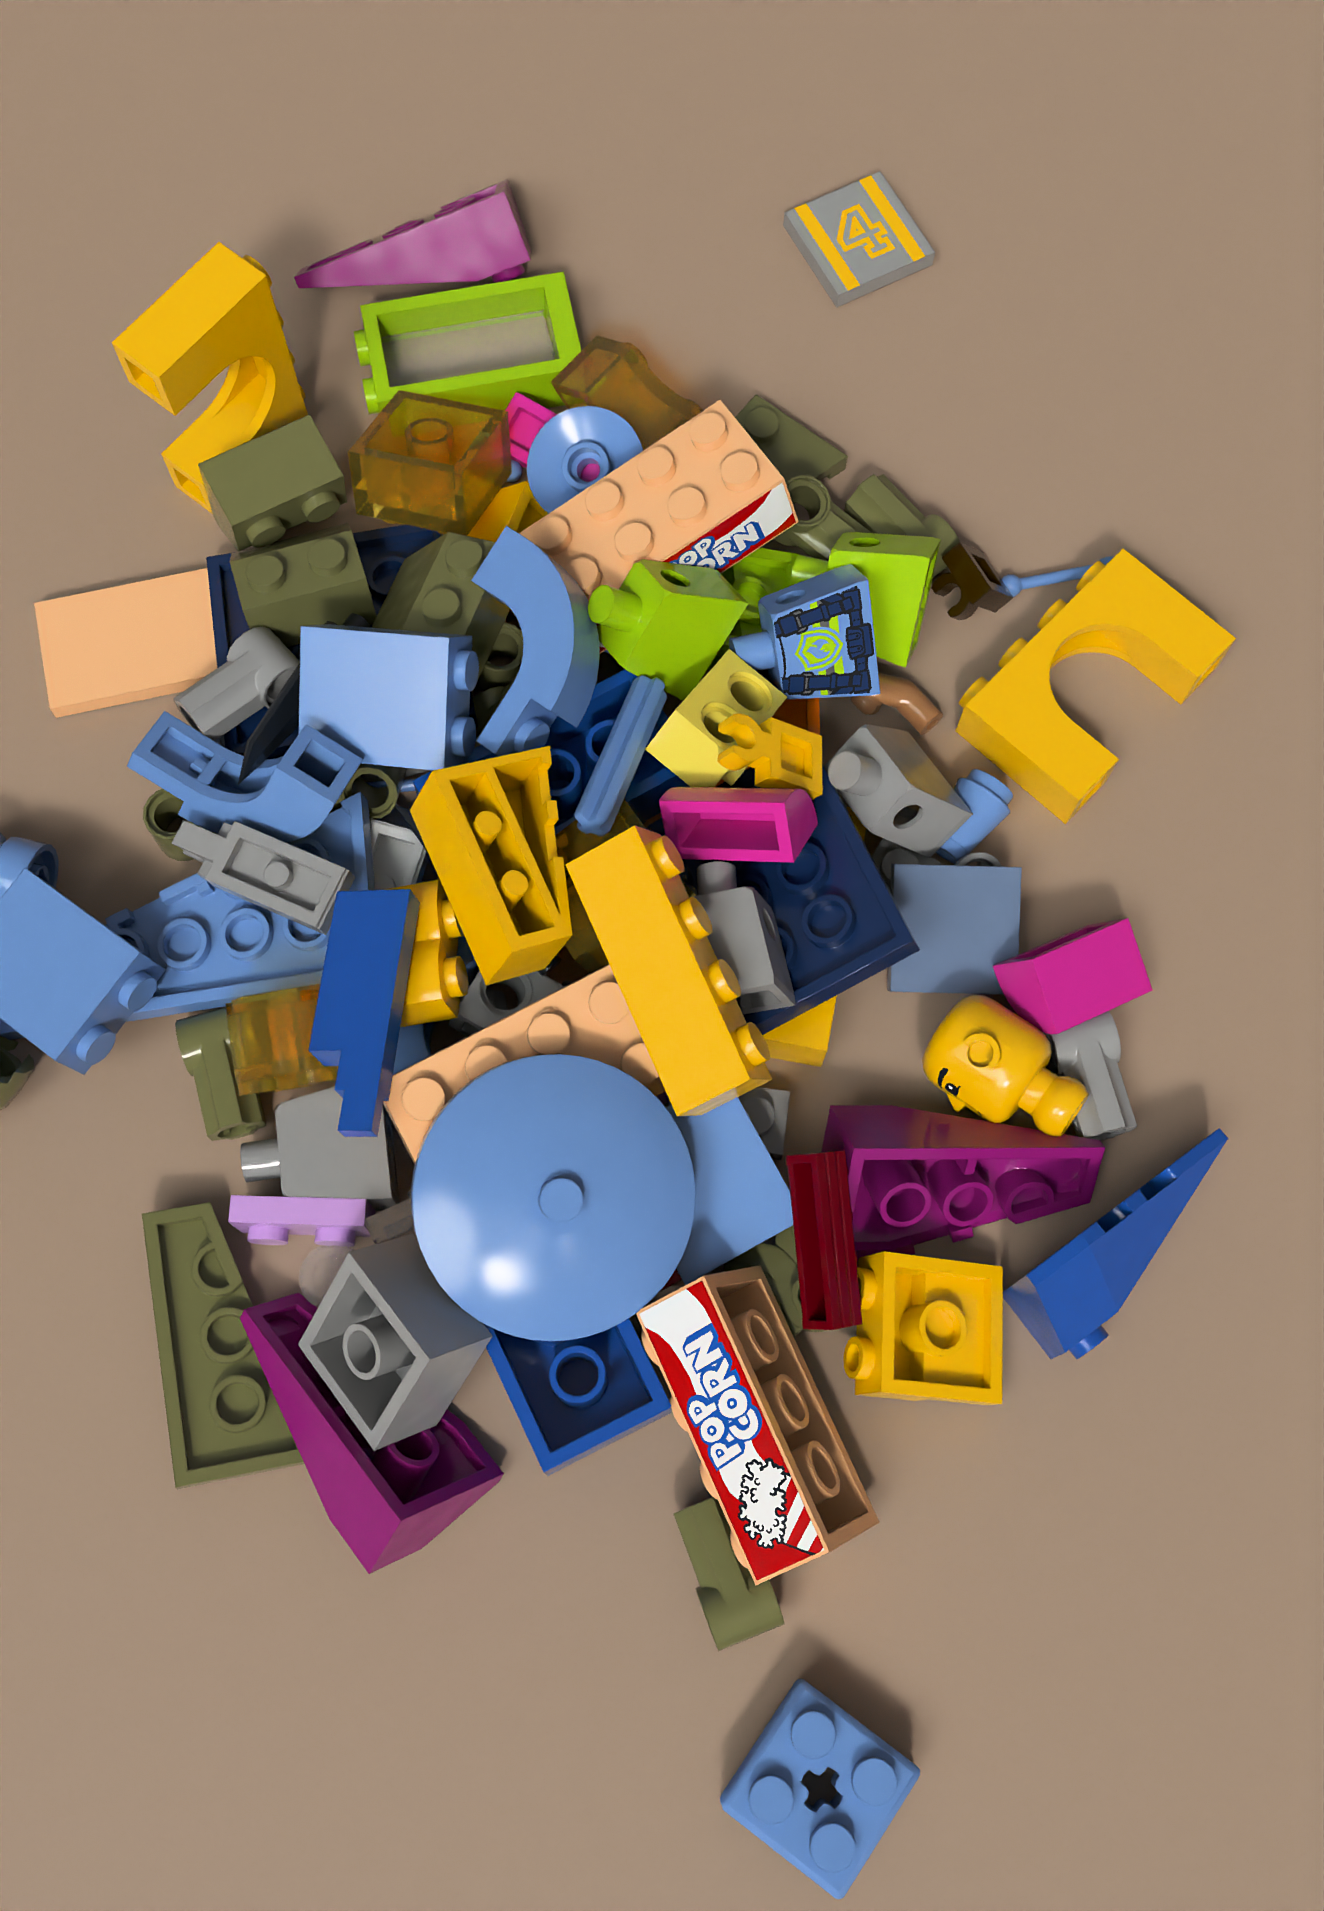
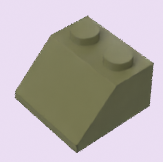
(273, 484)
(302, 583)
(437, 594)

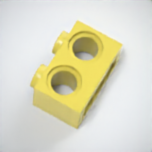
(690, 736)

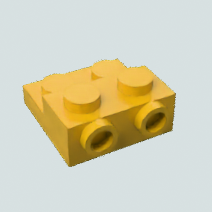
(928, 1330)

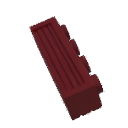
(824, 1240)

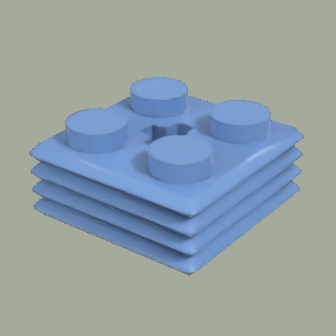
(825, 1838)

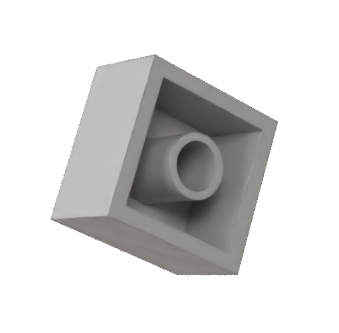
(392, 1342)

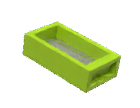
(470, 343)

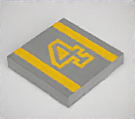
(858, 239)

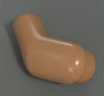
(906, 698)

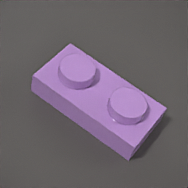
(274, 1218)

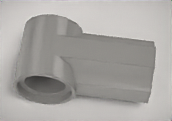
(248, 681)
(1091, 1056)

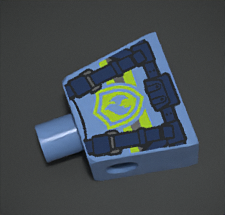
(816, 637)

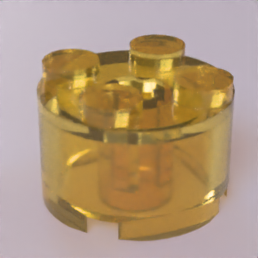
(272, 1042)

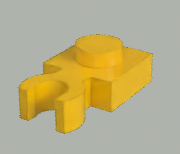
(777, 750)

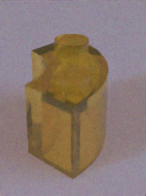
(619, 380)

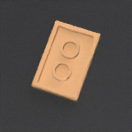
(126, 642)

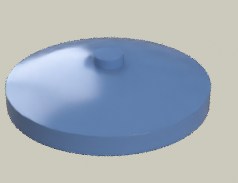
(553, 1197)

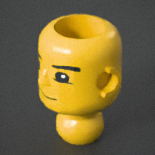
(999, 1064)

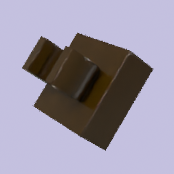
(975, 578)

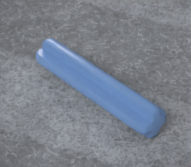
(620, 756)

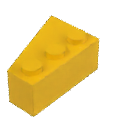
(499, 859)

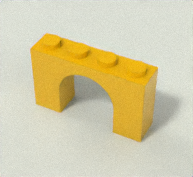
(189, 335)
(1118, 613)

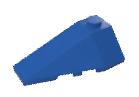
(1095, 1272)

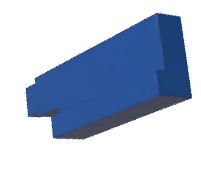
(364, 1000)

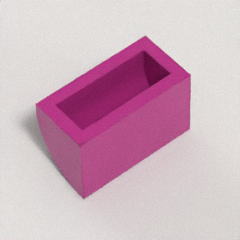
(738, 822)
(1075, 976)

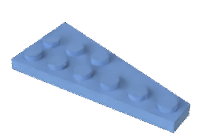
(230, 947)

